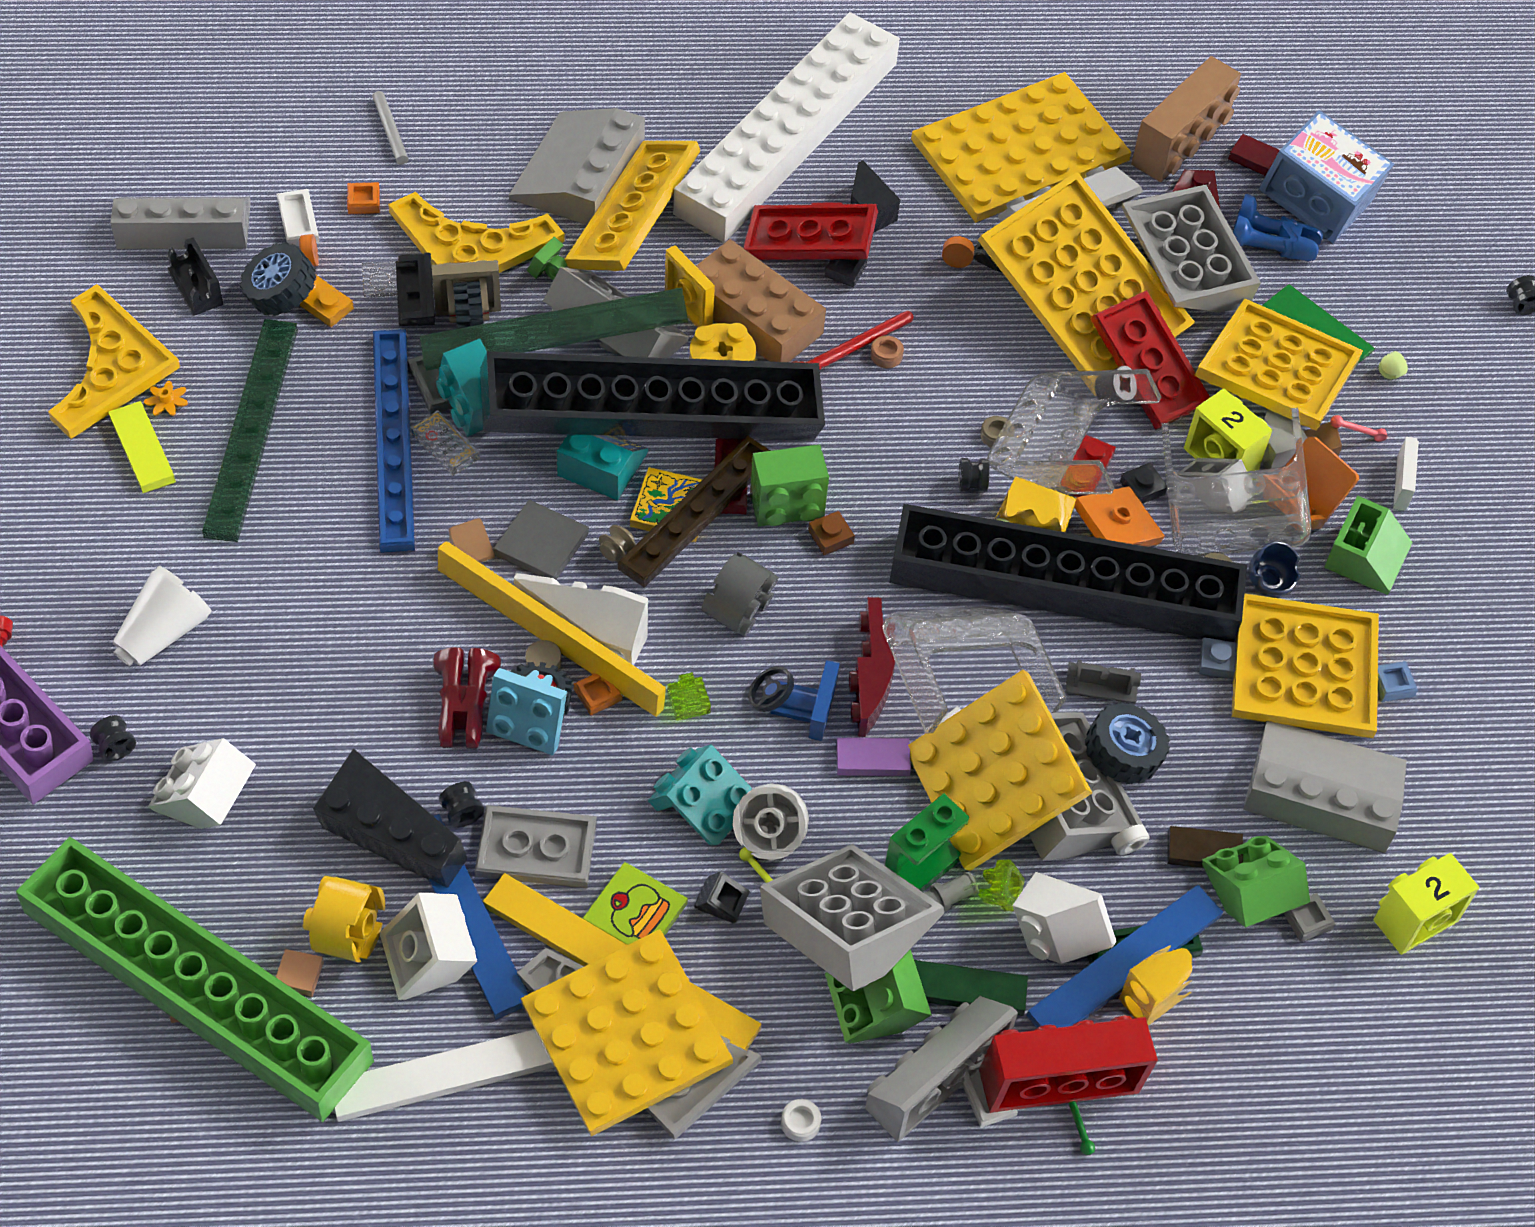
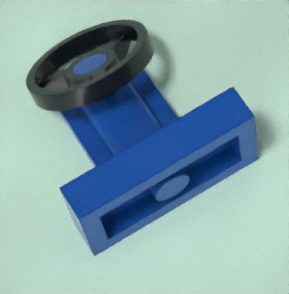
(795, 700)

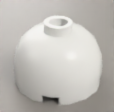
(771, 821)

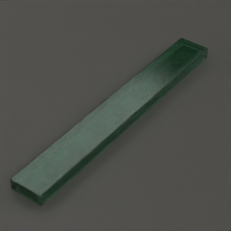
(563, 326)
(250, 431)

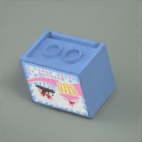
(1326, 176)

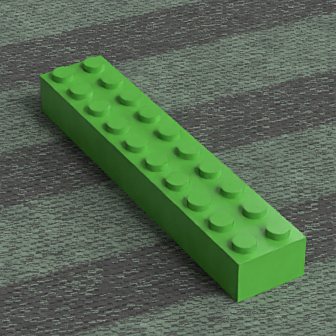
(196, 978)

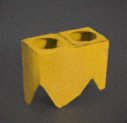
(1036, 506)
(1156, 982)

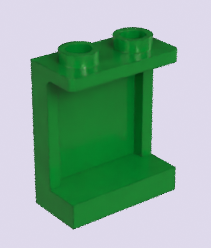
(922, 848)

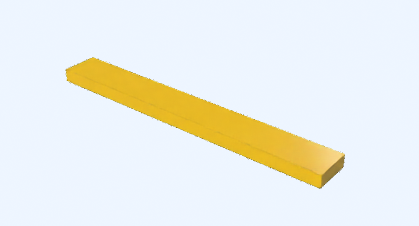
(551, 627)
(588, 943)

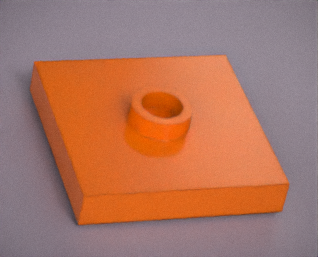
(1119, 518)

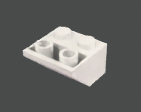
(202, 783)

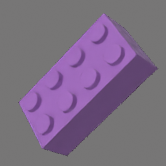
(36, 738)

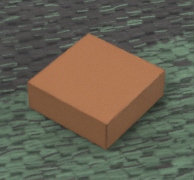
(300, 971)

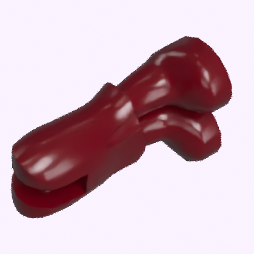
(463, 704)

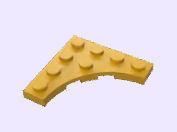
(468, 240)
(119, 366)

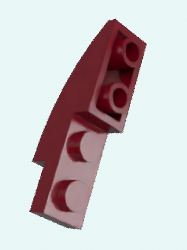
(873, 669)

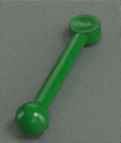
(1087, 1146)

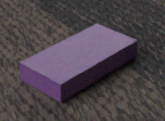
(873, 757)

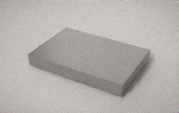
(536, 846)

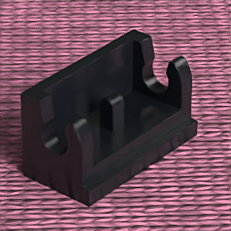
(195, 278)
(415, 290)

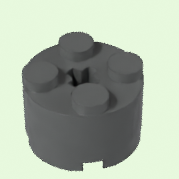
(739, 592)

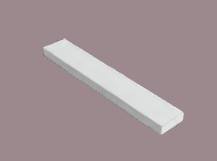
(444, 1074)

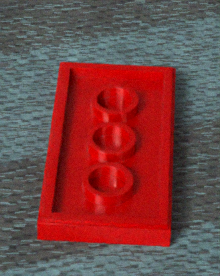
(811, 231)
(1143, 340)

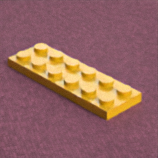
(632, 205)

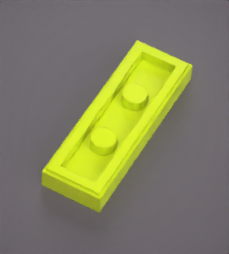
(142, 447)

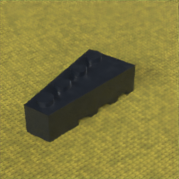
(385, 820)

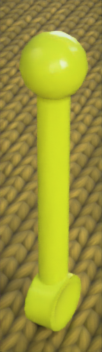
(746, 855)

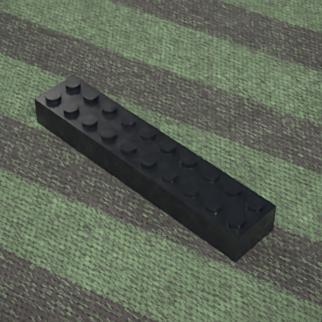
(650, 396)
(1069, 573)

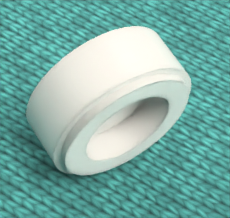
(1130, 840)
(801, 1120)

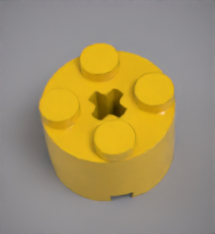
(723, 343)
(345, 918)

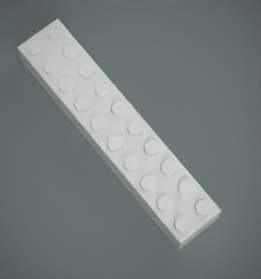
(785, 127)

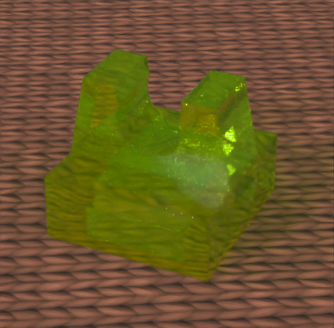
(688, 697)
(1006, 885)

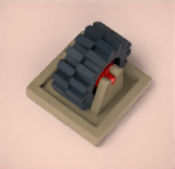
(466, 291)

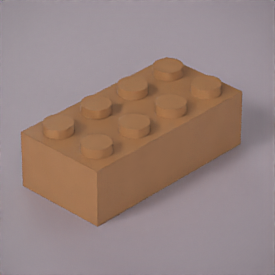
(1186, 119)
(768, 305)

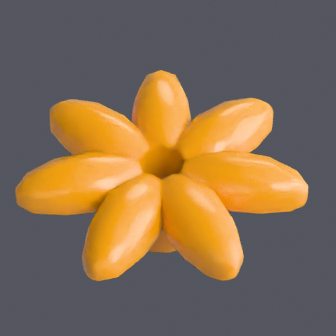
(166, 399)

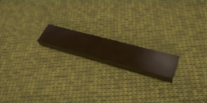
(691, 514)

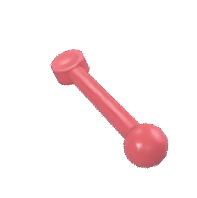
(1379, 434)

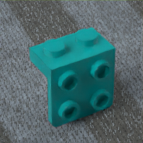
(702, 791)

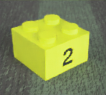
(1227, 431)
(1425, 902)

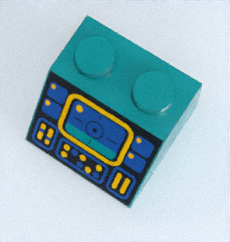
(599, 462)

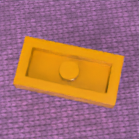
(327, 303)

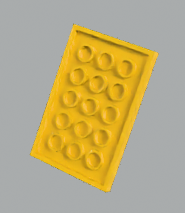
(1019, 145)
(1072, 263)

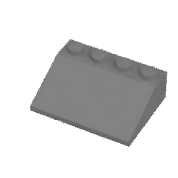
(579, 162)
(1193, 249)
(1327, 786)
(1095, 818)
(848, 914)

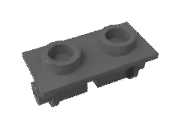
(1102, 682)

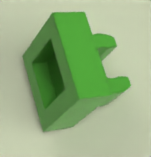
(547, 260)

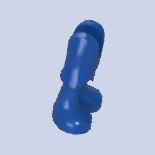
(1292, 239)

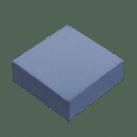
(1395, 682)

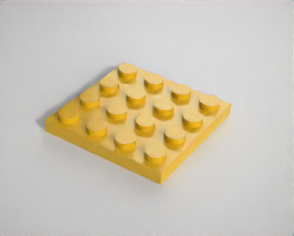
(1279, 363)
(1307, 666)
(1001, 767)
(626, 1032)

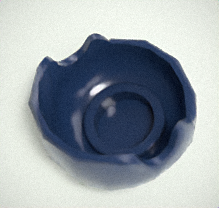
(1274, 569)

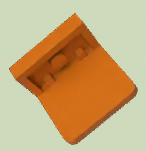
(1327, 480)

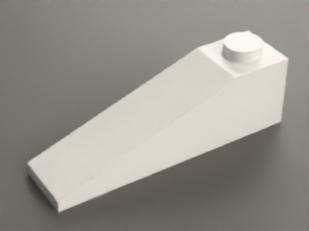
(609, 616)

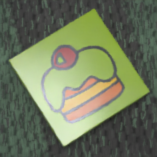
(635, 906)

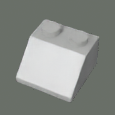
(1062, 920)
(427, 944)

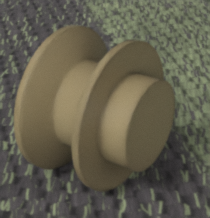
(613, 546)

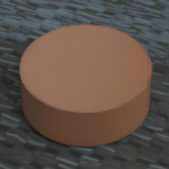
(887, 351)

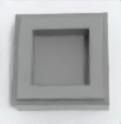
(1310, 919)

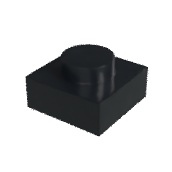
(845, 270)
(1144, 482)

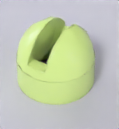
(1393, 365)

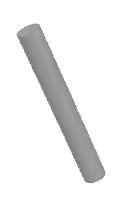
(390, 127)

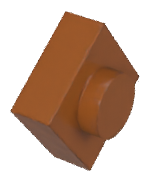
(831, 533)

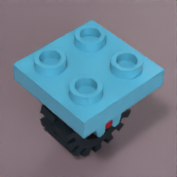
(529, 705)

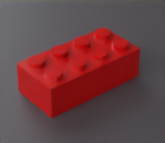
(1067, 1063)

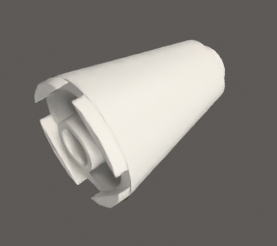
(158, 618)

